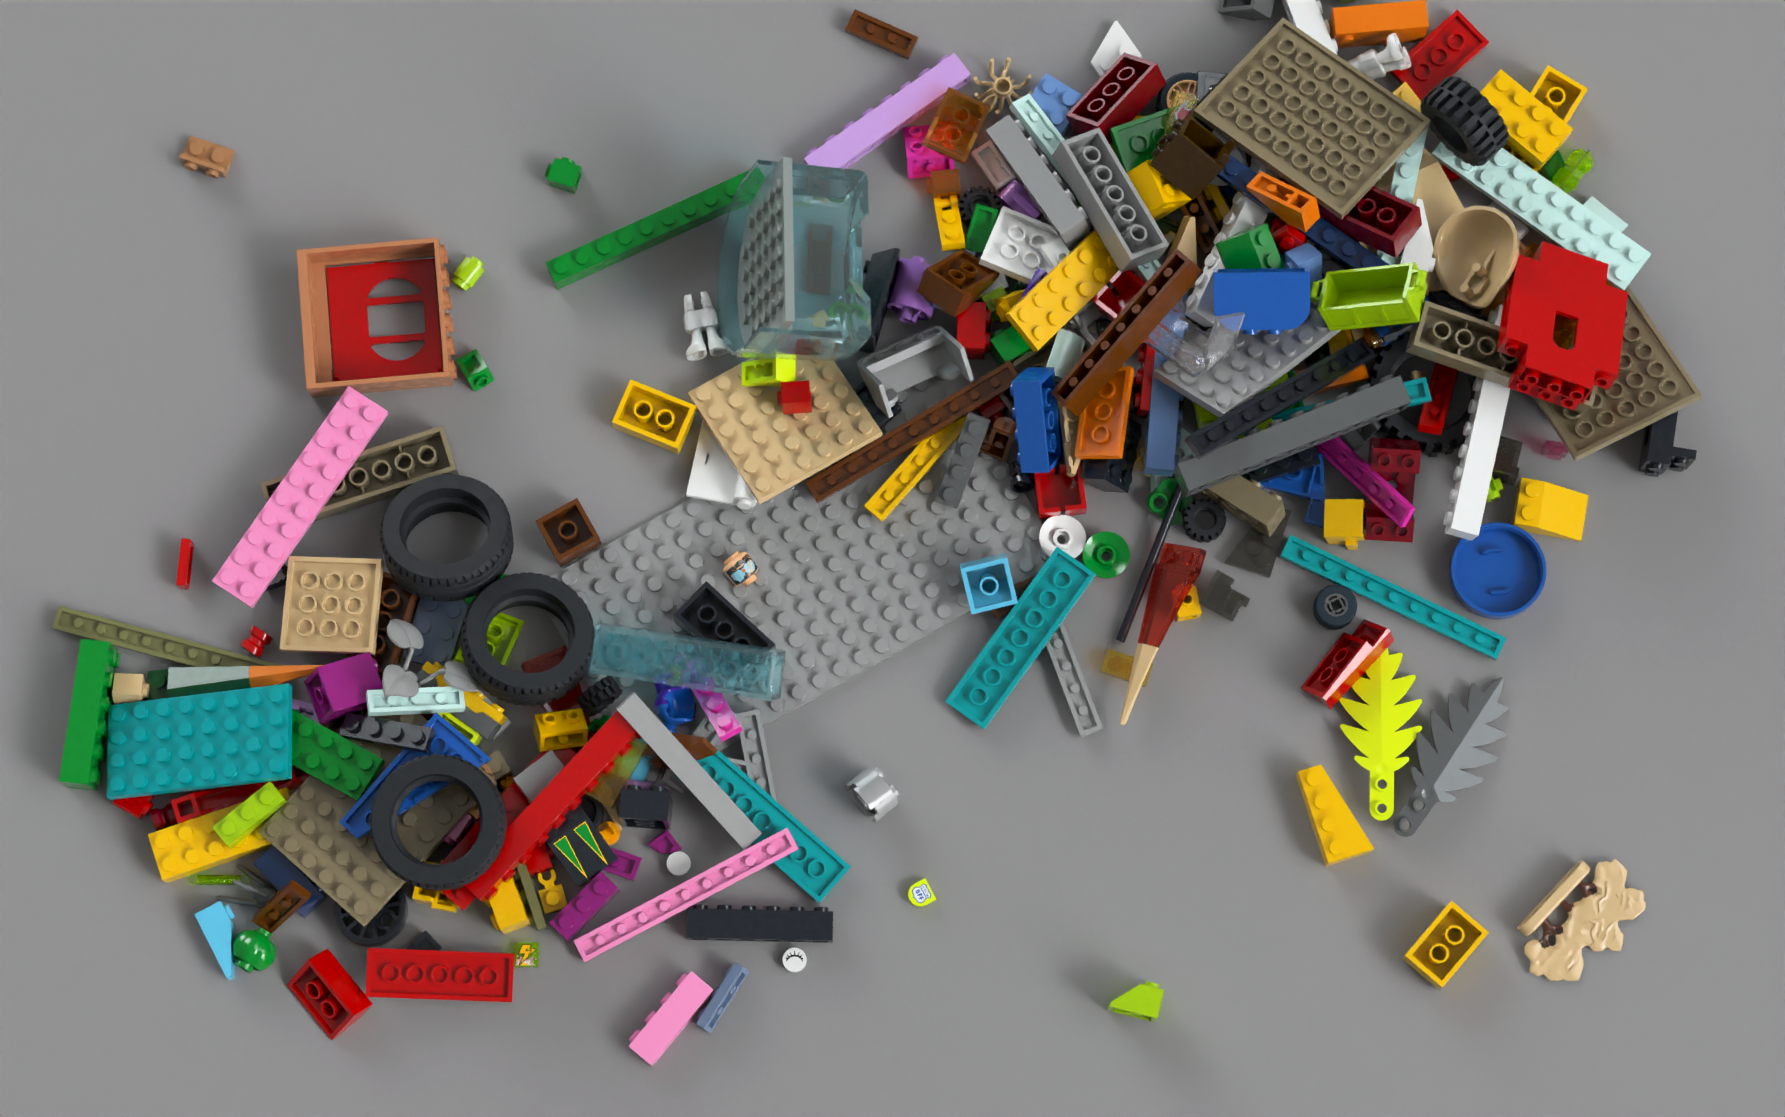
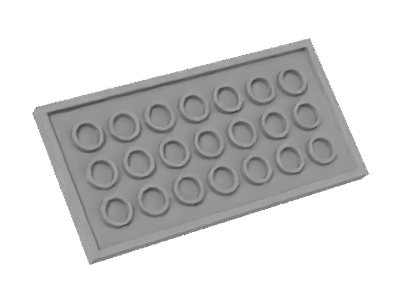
(1249, 366)

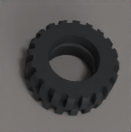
(1464, 121)

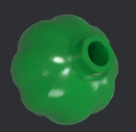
(253, 950)

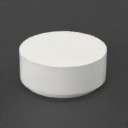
(678, 863)

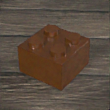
(568, 532)

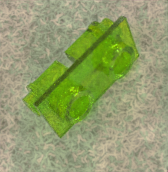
(1579, 163)

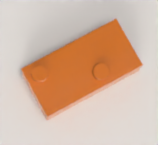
(1374, 22)

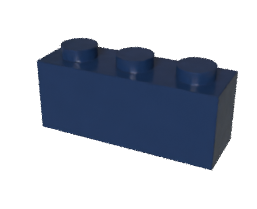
(281, 871)

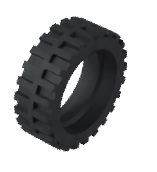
(1397, 427)

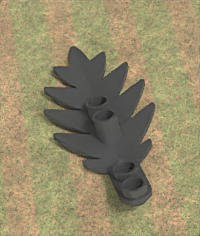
(1454, 752)

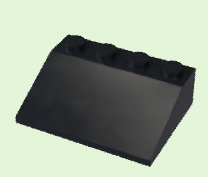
(877, 285)

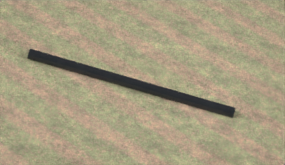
(1150, 564)

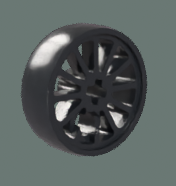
(392, 930)

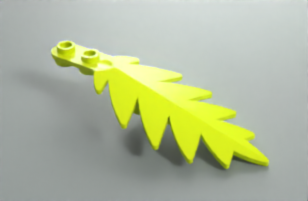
(1381, 721)

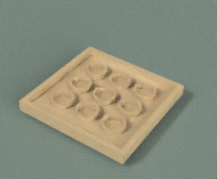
(331, 605)

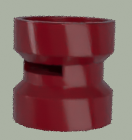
(159, 817)

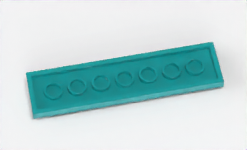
(1020, 638)
(811, 866)

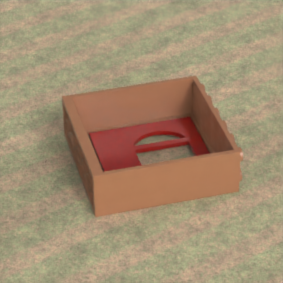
(348, 294)

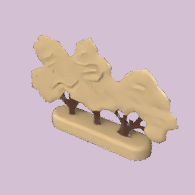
(1589, 921)

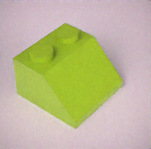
(1139, 1002)

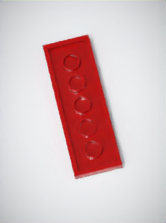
(439, 975)

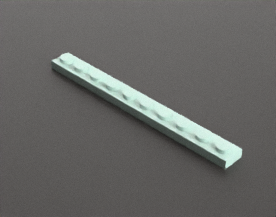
(1048, 140)

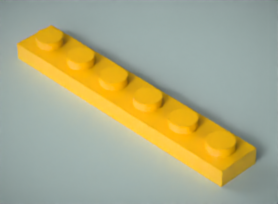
(912, 471)

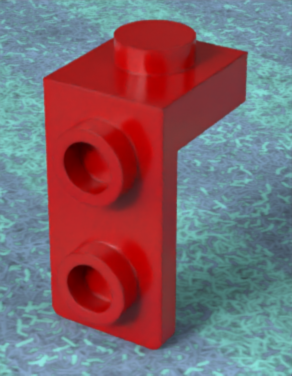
(1286, 236)

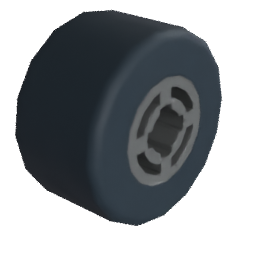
(1331, 615)

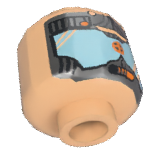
(740, 568)

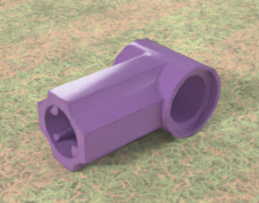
(1017, 199)

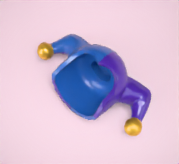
(674, 705)

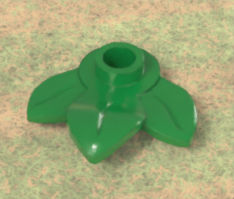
(1165, 492)

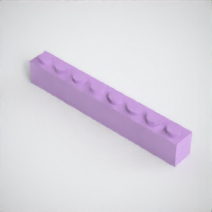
(891, 116)

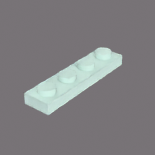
(426, 701)

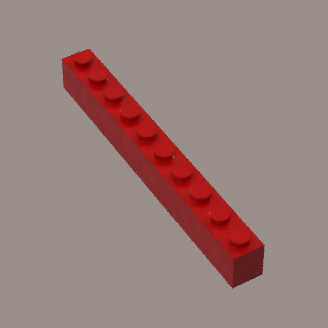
(555, 801)

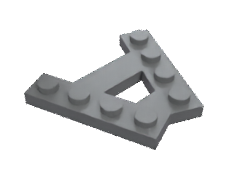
(754, 748)

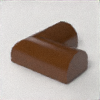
(999, 439)

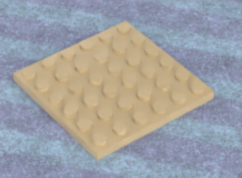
(780, 448)

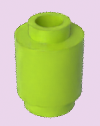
(468, 273)

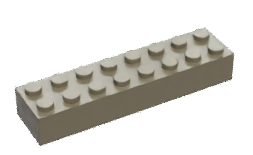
(1466, 346)
(386, 471)

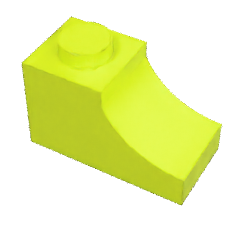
(768, 372)

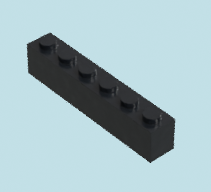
(760, 925)

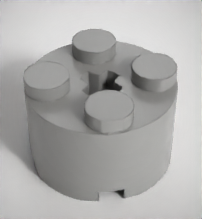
(872, 793)

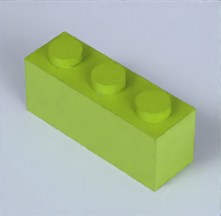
(249, 815)

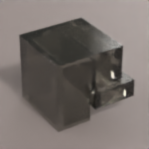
(1507, 460)
(1222, 598)

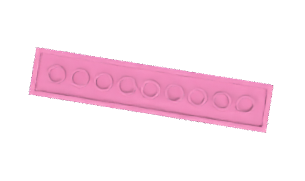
(300, 497)

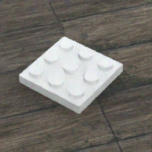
(1016, 245)

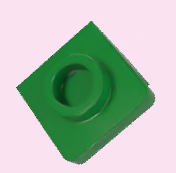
(475, 370)

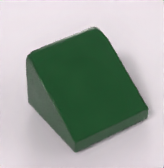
(1552, 166)

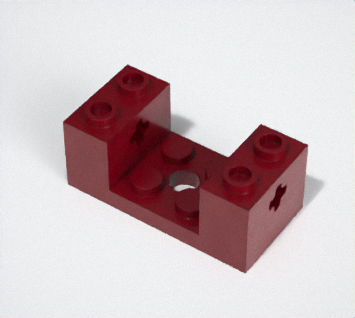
(1397, 462)

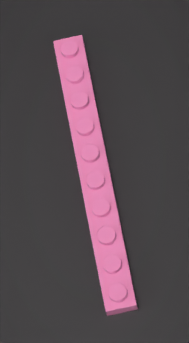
(686, 894)

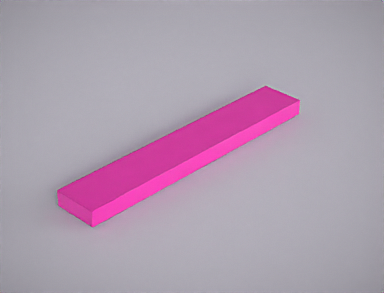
(1367, 481)

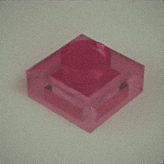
(1554, 450)

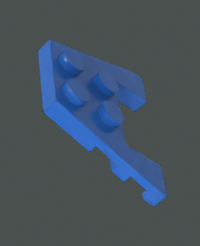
(1307, 485)

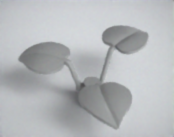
(404, 683)

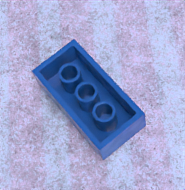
(1036, 420)

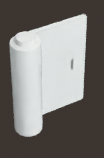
(716, 476)

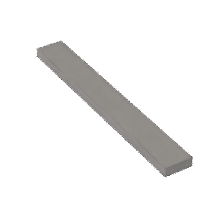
(688, 770)

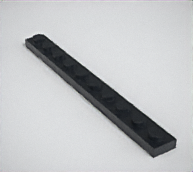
(1280, 398)

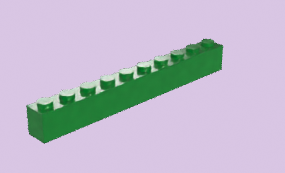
(643, 233)

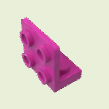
(920, 158)

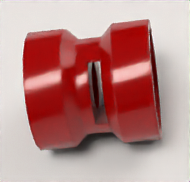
(255, 643)

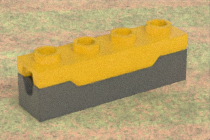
(477, 714)

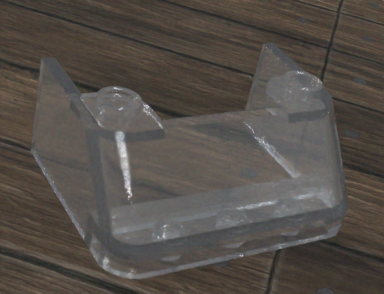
(1189, 345)

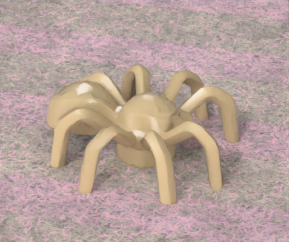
(1001, 88)

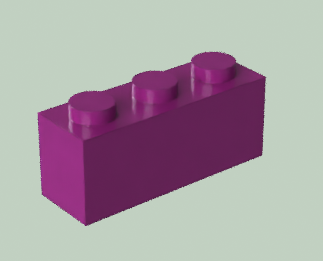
(584, 906)

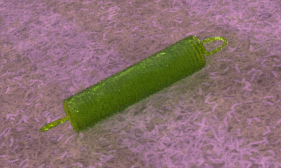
(216, 879)

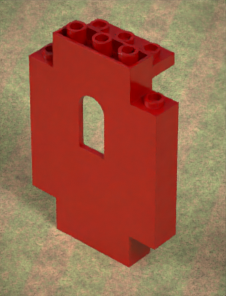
(1574, 288)

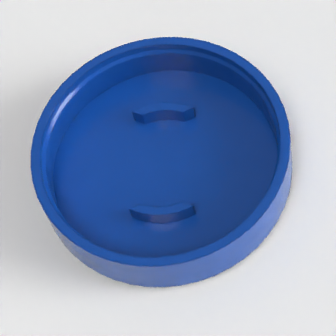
(1497, 571)

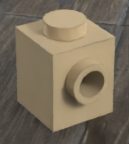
(129, 688)

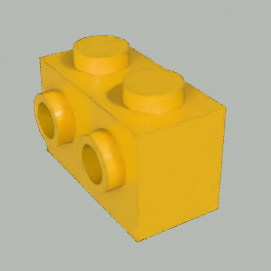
(560, 729)

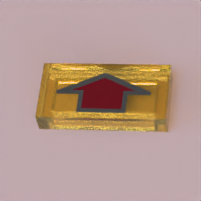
(1181, 106)

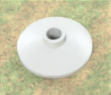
(1065, 527)

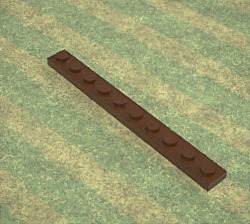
(912, 432)

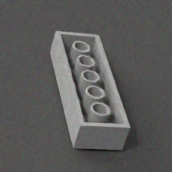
(1040, 181)
(1110, 200)

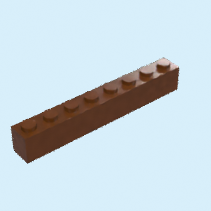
(1127, 332)

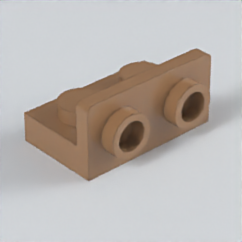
(207, 157)

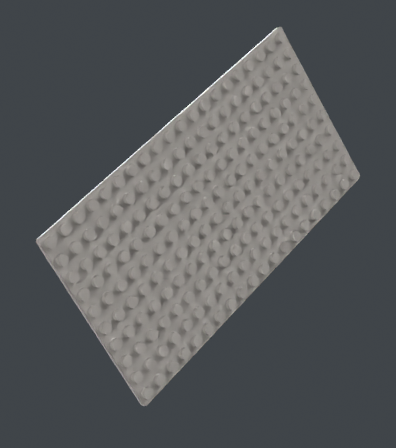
(829, 574)

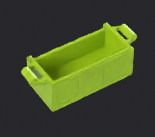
(1371, 296)

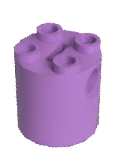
(904, 298)

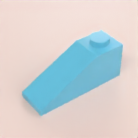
(219, 931)

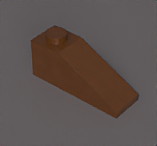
(695, 745)

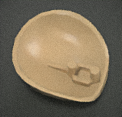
(1476, 254)

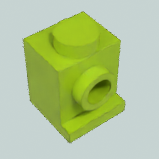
(990, 303)

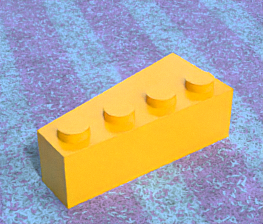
(1331, 819)

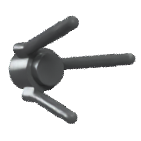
(261, 894)

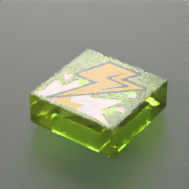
(526, 955)

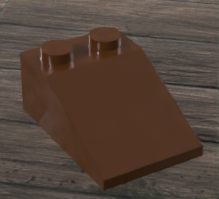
(956, 282)

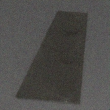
(1257, 551)

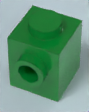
(564, 174)

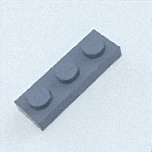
(722, 997)

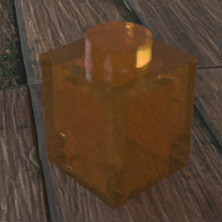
(944, 183)

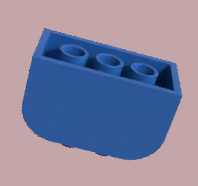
(1267, 296)

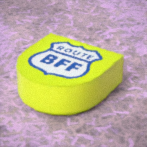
(921, 894)

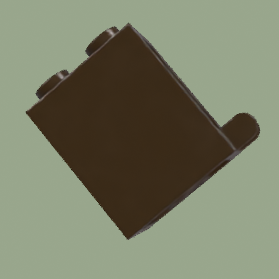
(1190, 156)

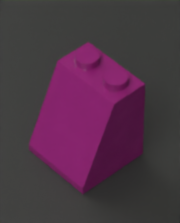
(342, 686)

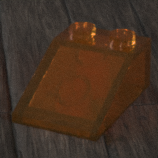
(956, 125)

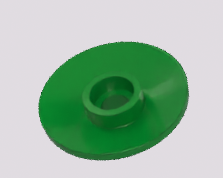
(1106, 543)

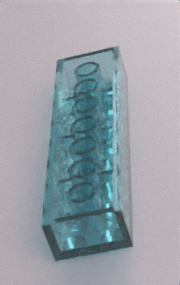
(688, 661)

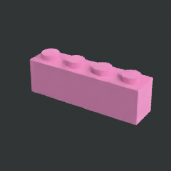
(671, 1018)

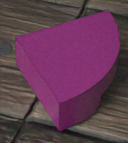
(665, 844)

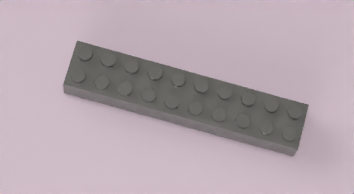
(1294, 435)

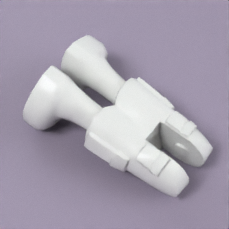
(1378, 64)
(702, 320)

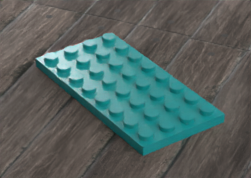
(199, 741)

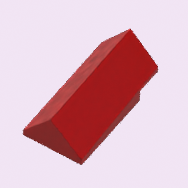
(1347, 662)

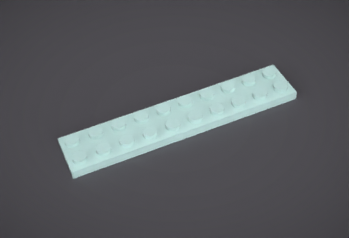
(1550, 212)

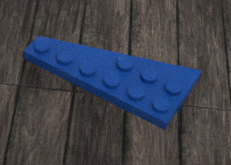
(445, 741)

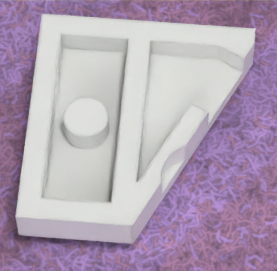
(1112, 48)

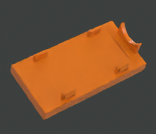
(1105, 419)

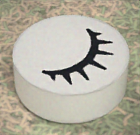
(794, 960)

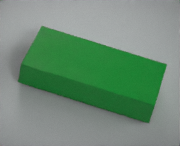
(980, 228)

